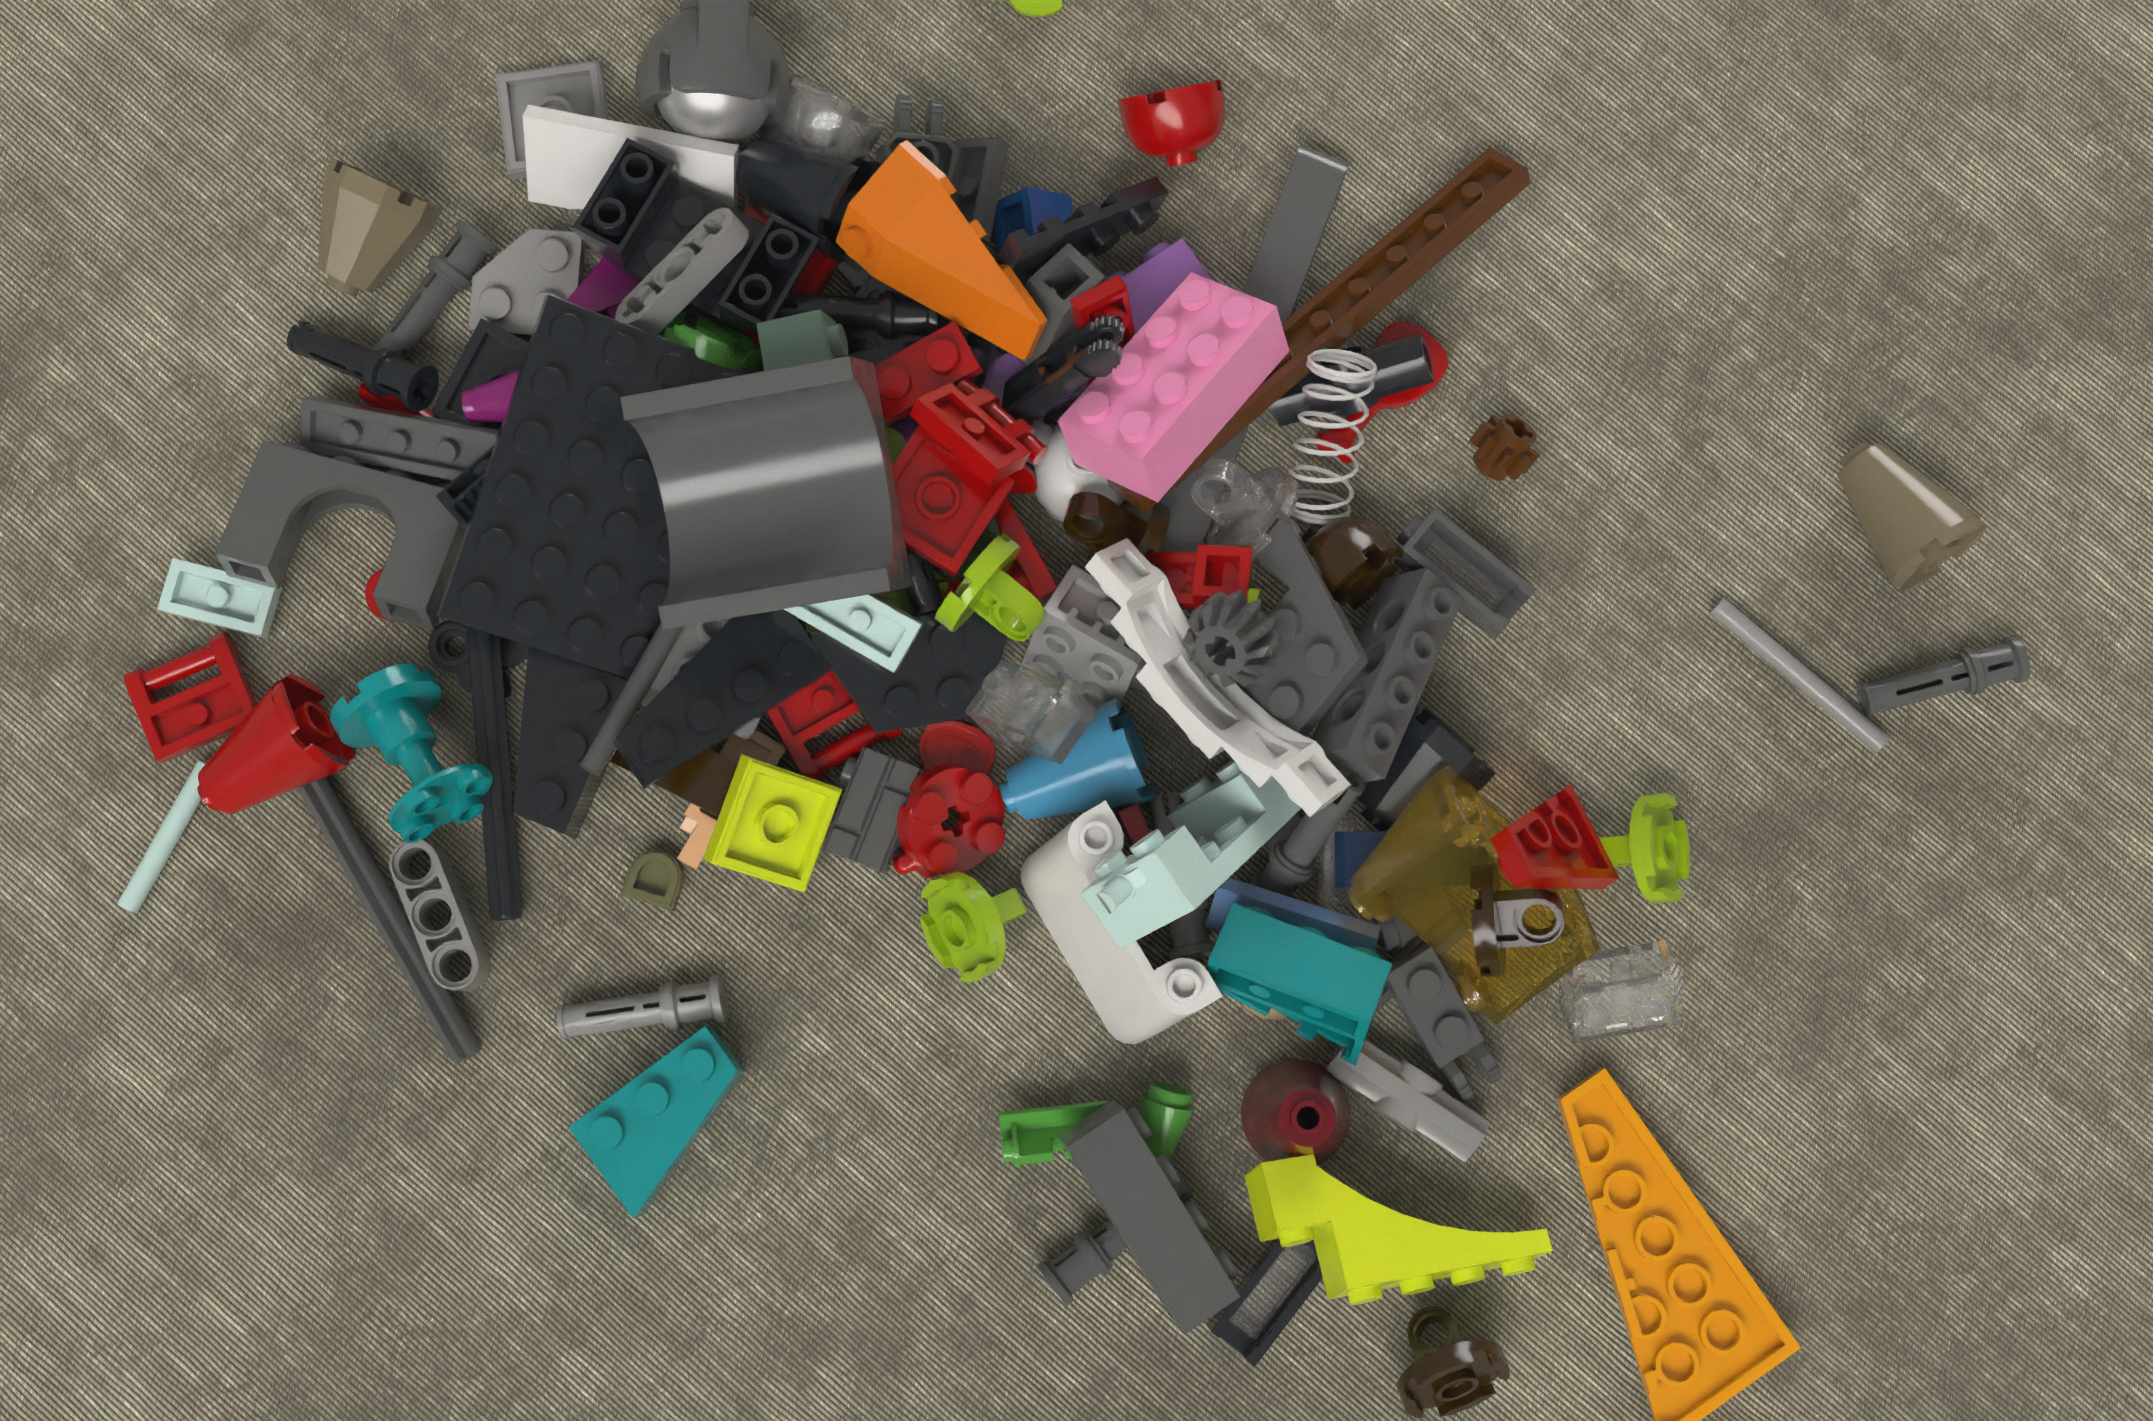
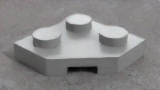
(518, 279)

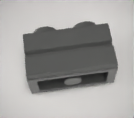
(866, 819)

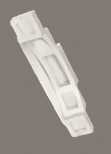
(1204, 709)

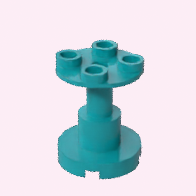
(393, 717)

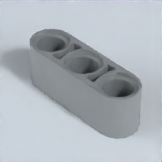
(418, 900)

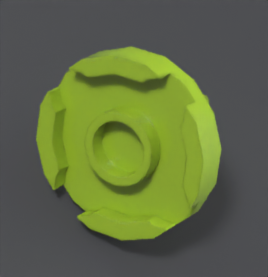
(993, 595)
(1654, 848)
(967, 924)

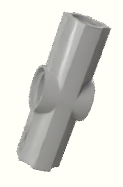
(1411, 1099)

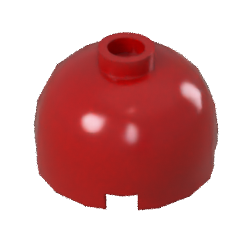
(1175, 121)

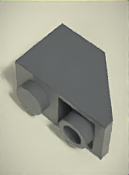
(1052, 288)

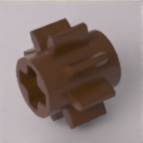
(1504, 447)

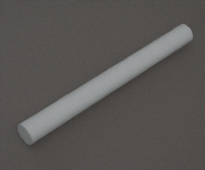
(1799, 675)

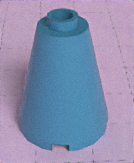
(1099, 768)

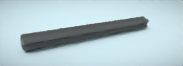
(389, 918)

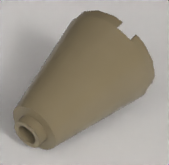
(1906, 515)

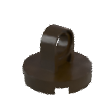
(1116, 523)
(1500, 920)
(1450, 1375)

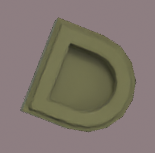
(654, 879)

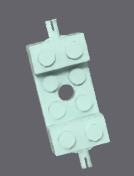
(1177, 872)

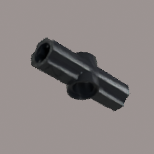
(1399, 368)

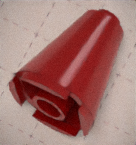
(274, 750)

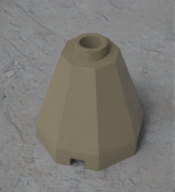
(367, 227)

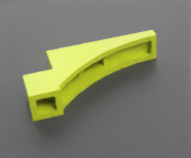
(1370, 1245)

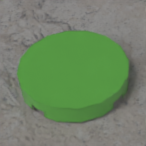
(715, 343)

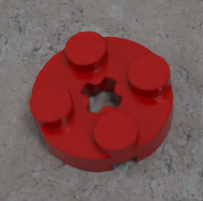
(979, 824)

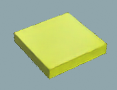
(772, 823)

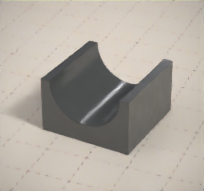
(773, 490)

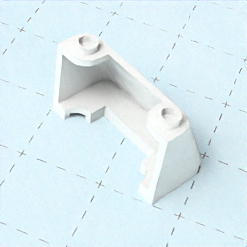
(1119, 982)

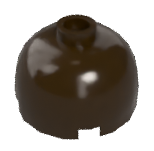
(1352, 557)

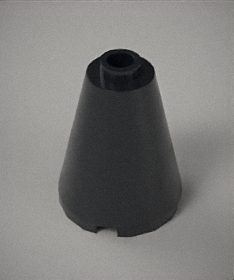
(804, 186)

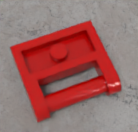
(813, 712)
(195, 714)

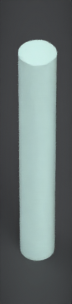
(162, 844)

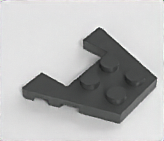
(1318, 644)

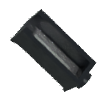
(1268, 1299)

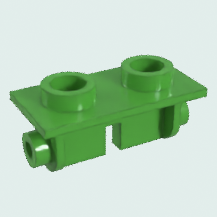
(1033, 1133)

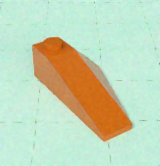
(923, 246)

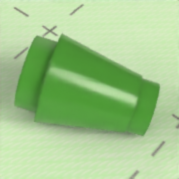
(1166, 1113)

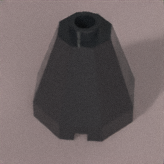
(1421, 754)

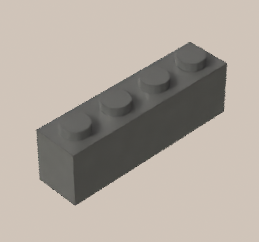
(1149, 1214)

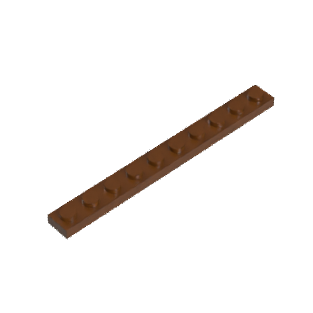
(1373, 284)

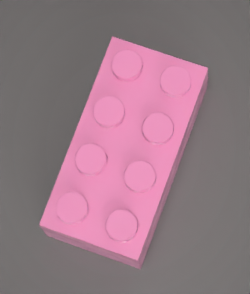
(1175, 386)

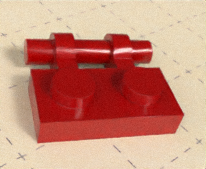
(978, 430)

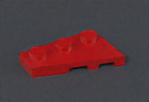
(1554, 848)

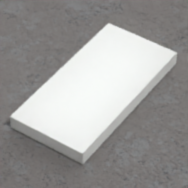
(573, 151)

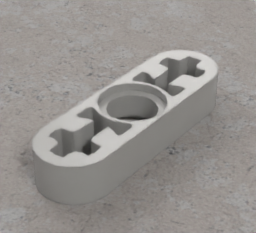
(684, 272)

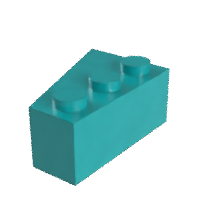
(1300, 975)
(657, 1116)

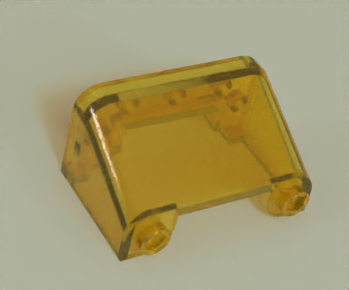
(1424, 880)

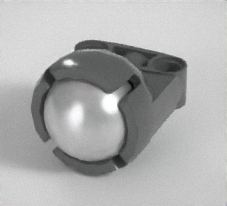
(714, 72)

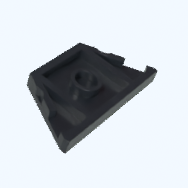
(931, 683)

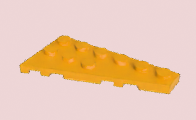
(1681, 1289)

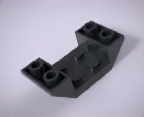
(647, 211)

